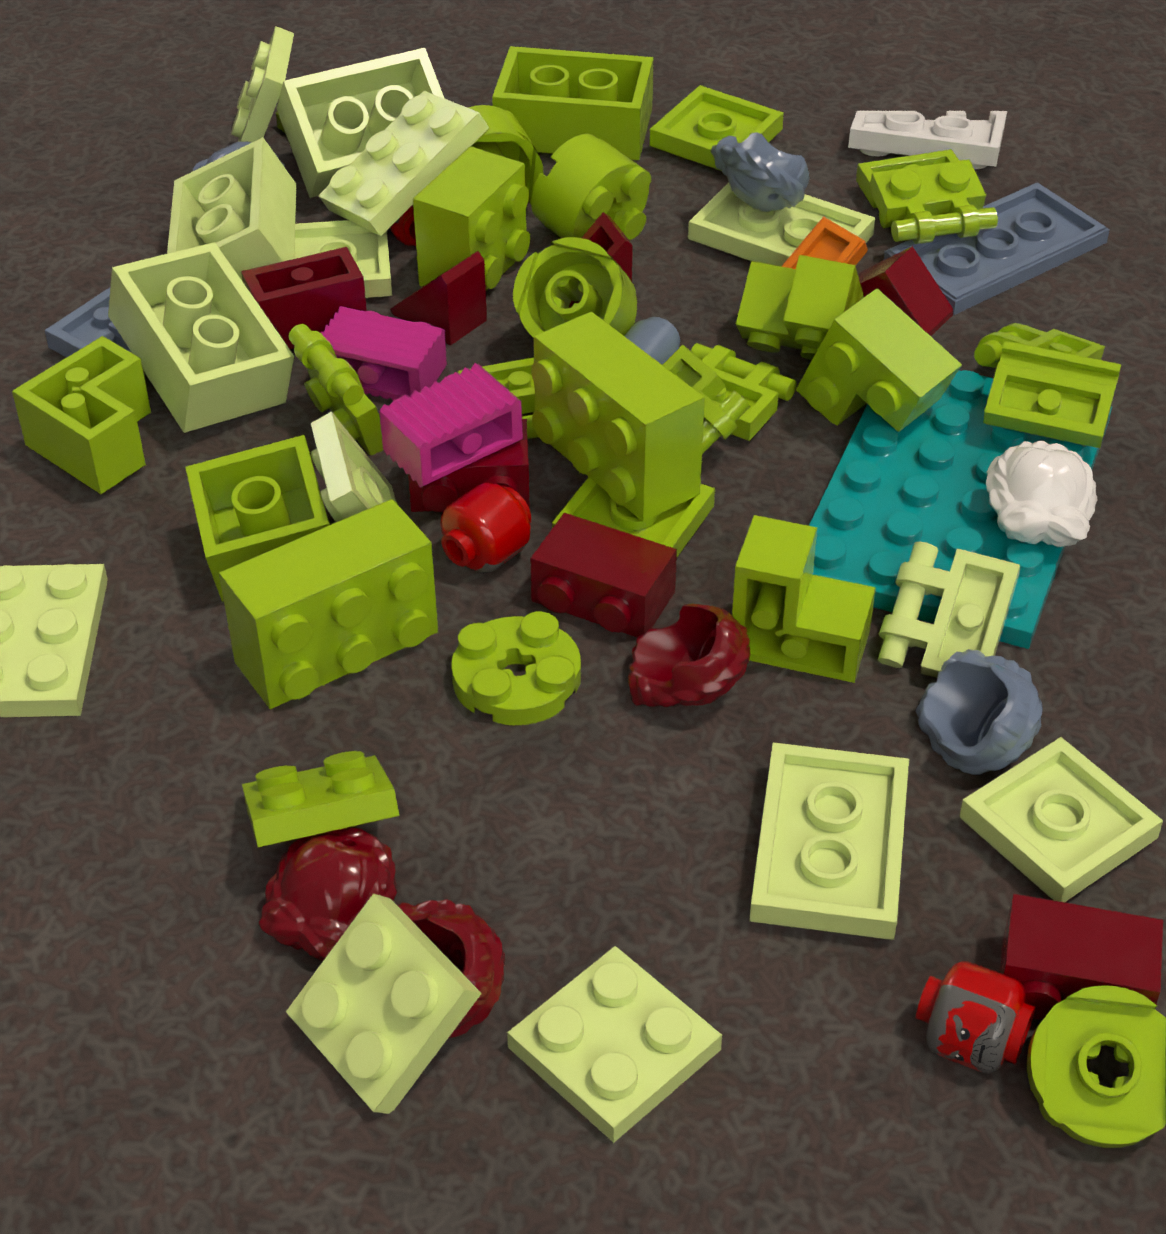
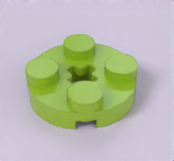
(531, 640)
(1072, 1095)

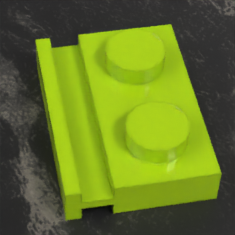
(1052, 394)

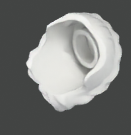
(1042, 493)

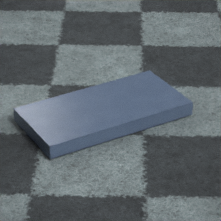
(1031, 237)

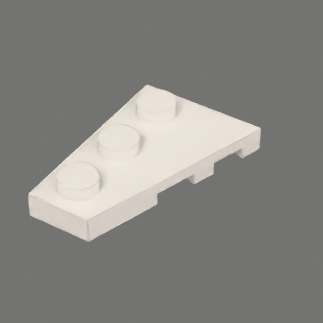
(910, 134)

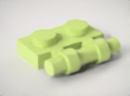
(969, 615)

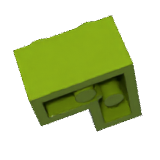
(795, 304)
(879, 360)
(87, 414)
(794, 615)

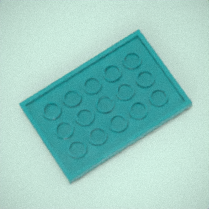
(933, 491)

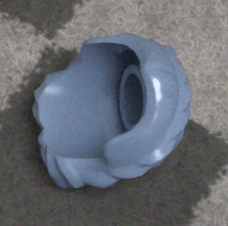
(761, 173)
(980, 712)

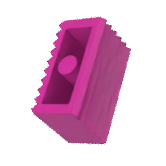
(388, 352)
(450, 424)

